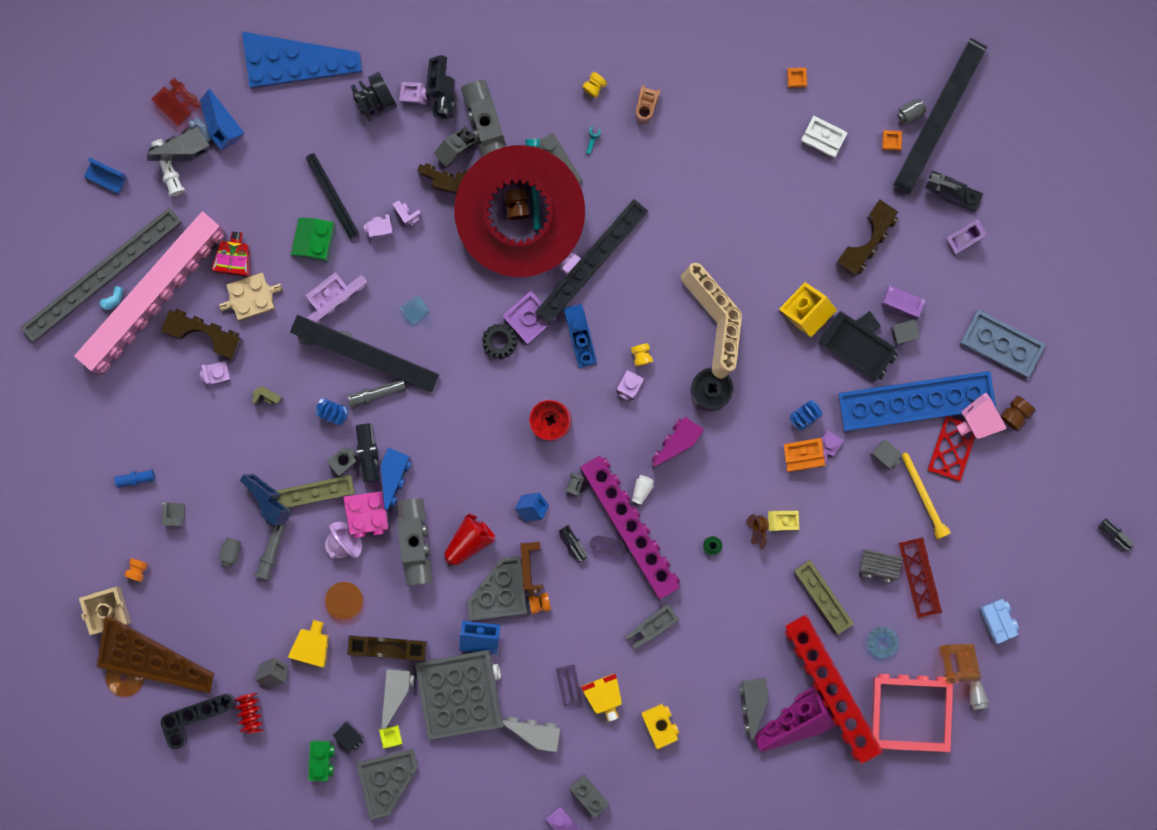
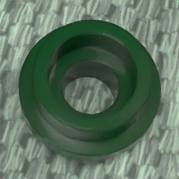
(712, 551)

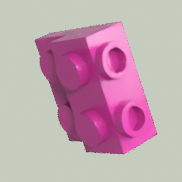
(365, 514)

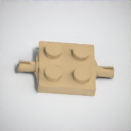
(250, 297)

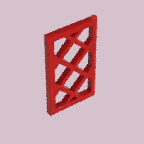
(962, 462)

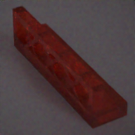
(926, 572)

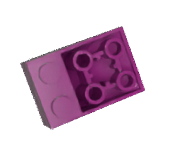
(683, 439)

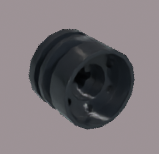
(373, 96)

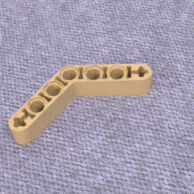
(722, 311)

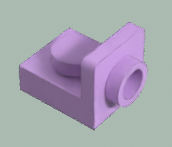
(413, 93)
(403, 212)
(569, 263)
(215, 373)
(629, 385)

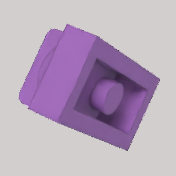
(967, 236)
(561, 821)

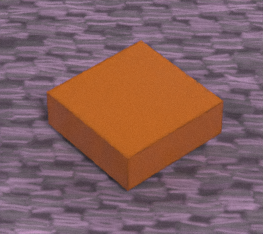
(797, 77)
(891, 140)

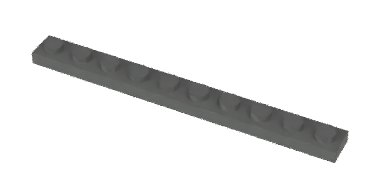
(101, 275)

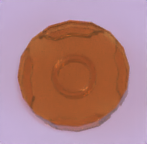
(344, 600)

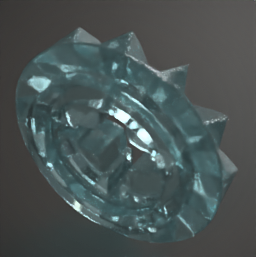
(892, 641)

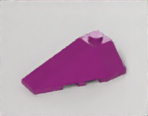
(800, 721)

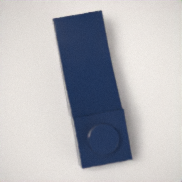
(267, 497)

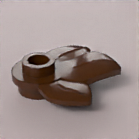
(760, 526)

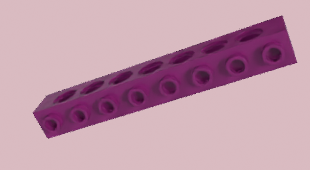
(590, 471)

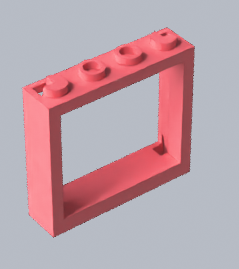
(920, 681)

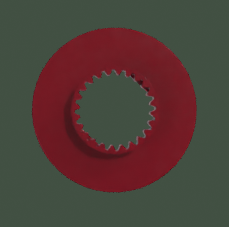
(546, 174)

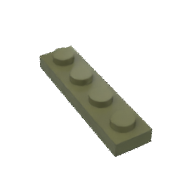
(317, 491)
(823, 597)

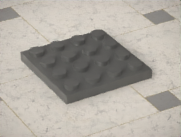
(459, 694)

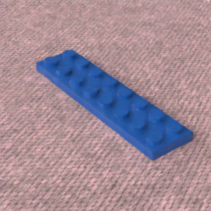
(913, 400)

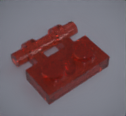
(172, 106)

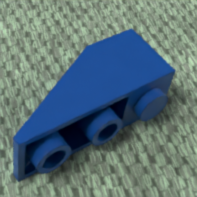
(219, 122)
(580, 335)
(392, 472)

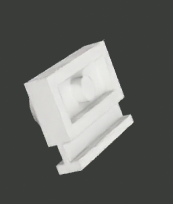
(824, 137)

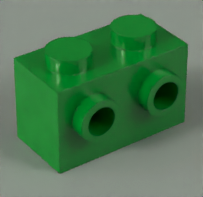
(320, 760)

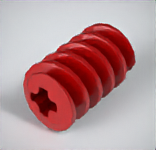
(249, 713)

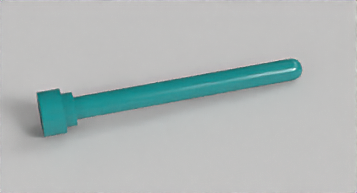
(535, 194)

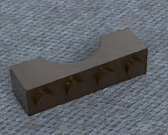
(880, 218)
(180, 325)
(387, 647)

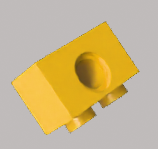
(663, 737)

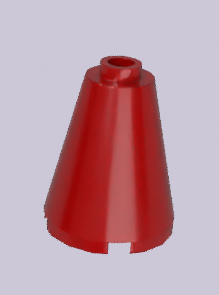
(468, 540)

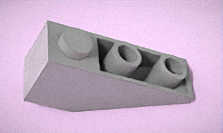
(540, 736)

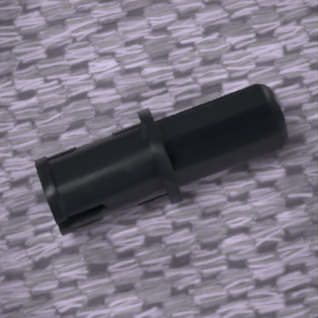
(1116, 534)
(573, 543)

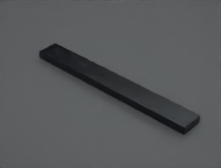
(591, 261)
(364, 353)

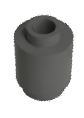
(911, 111)
(230, 552)

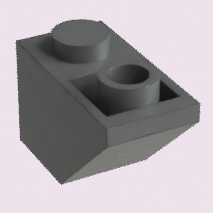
(455, 146)

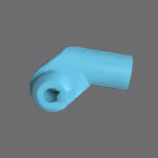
(113, 301)

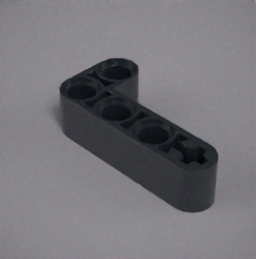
(199, 714)

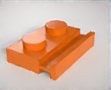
(804, 455)

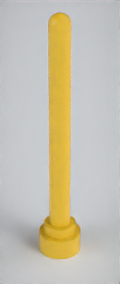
(940, 529)

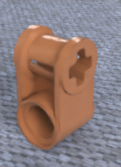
(646, 101)

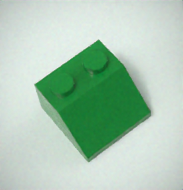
(313, 239)

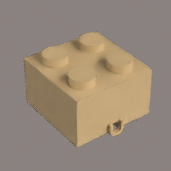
(104, 603)

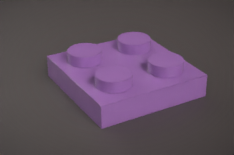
(523, 318)

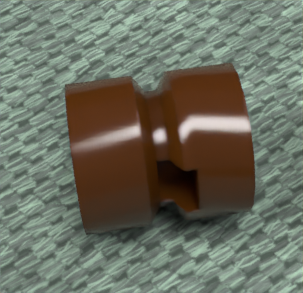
(516, 204)
(1016, 415)

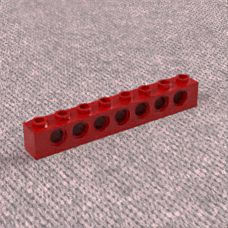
(872, 747)

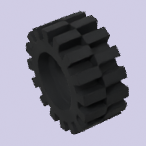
(496, 352)

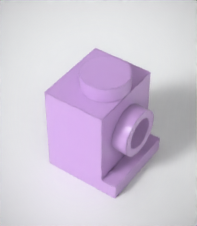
(379, 227)

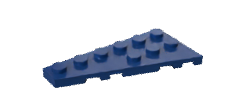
(288, 61)

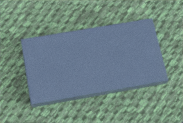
(1002, 343)

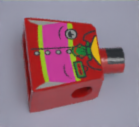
(233, 257)

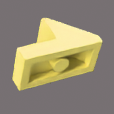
(783, 520)

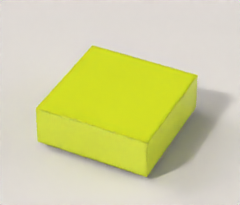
(390, 736)

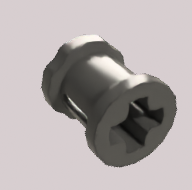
(575, 484)

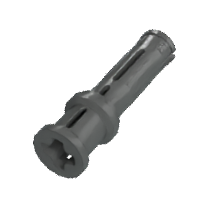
(367, 396)
(267, 561)

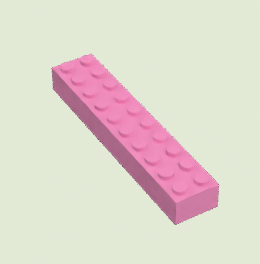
(150, 294)

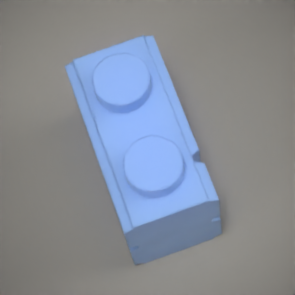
(999, 621)

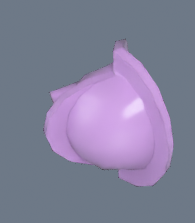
(340, 543)

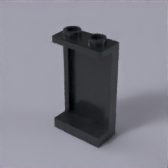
(858, 346)

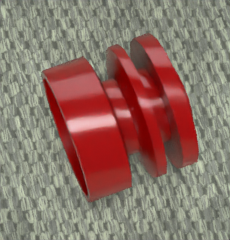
(539, 422)

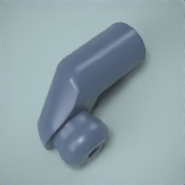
(202, 127)

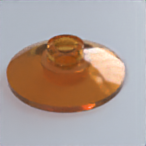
(120, 688)

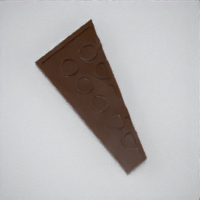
(137, 655)

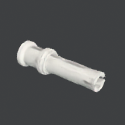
(170, 176)

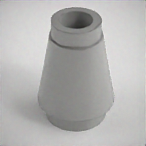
(978, 697)

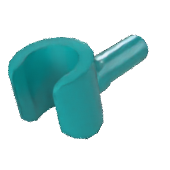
(593, 137)

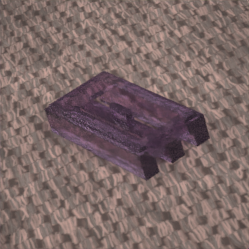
(565, 669)

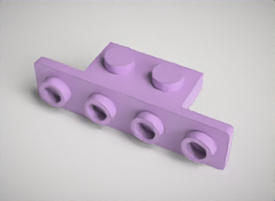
(332, 293)

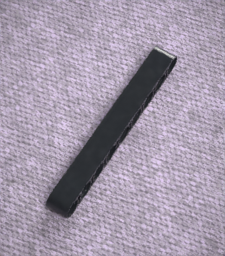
(940, 115)

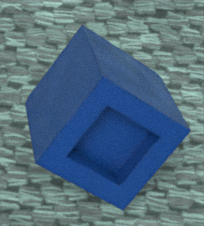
(532, 507)

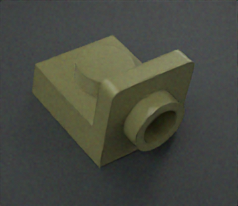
(270, 396)

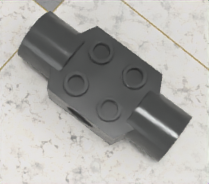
(482, 110)
(414, 559)

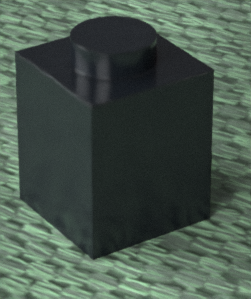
(349, 736)

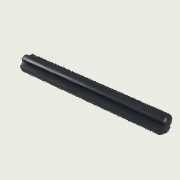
(332, 195)

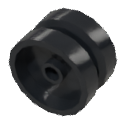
(711, 401)

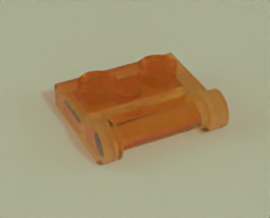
(966, 663)

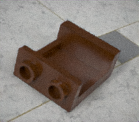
(526, 566)

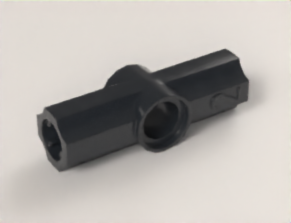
(367, 452)

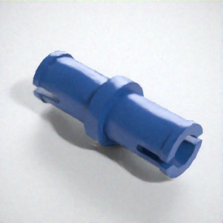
(134, 478)

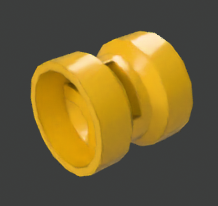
(594, 84)
(641, 354)

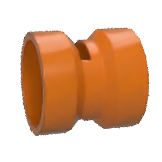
(136, 569)
(535, 603)

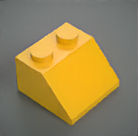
(808, 309)

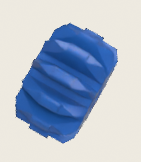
(331, 411)
(806, 415)

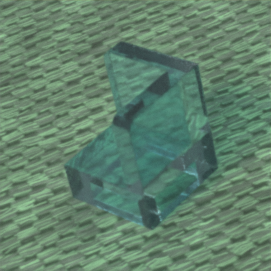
(415, 310)

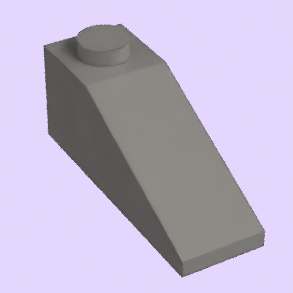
(396, 688)

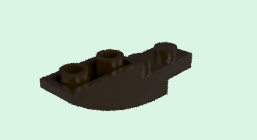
(441, 181)

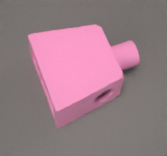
(981, 418)

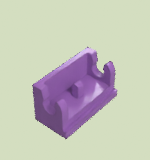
(903, 302)

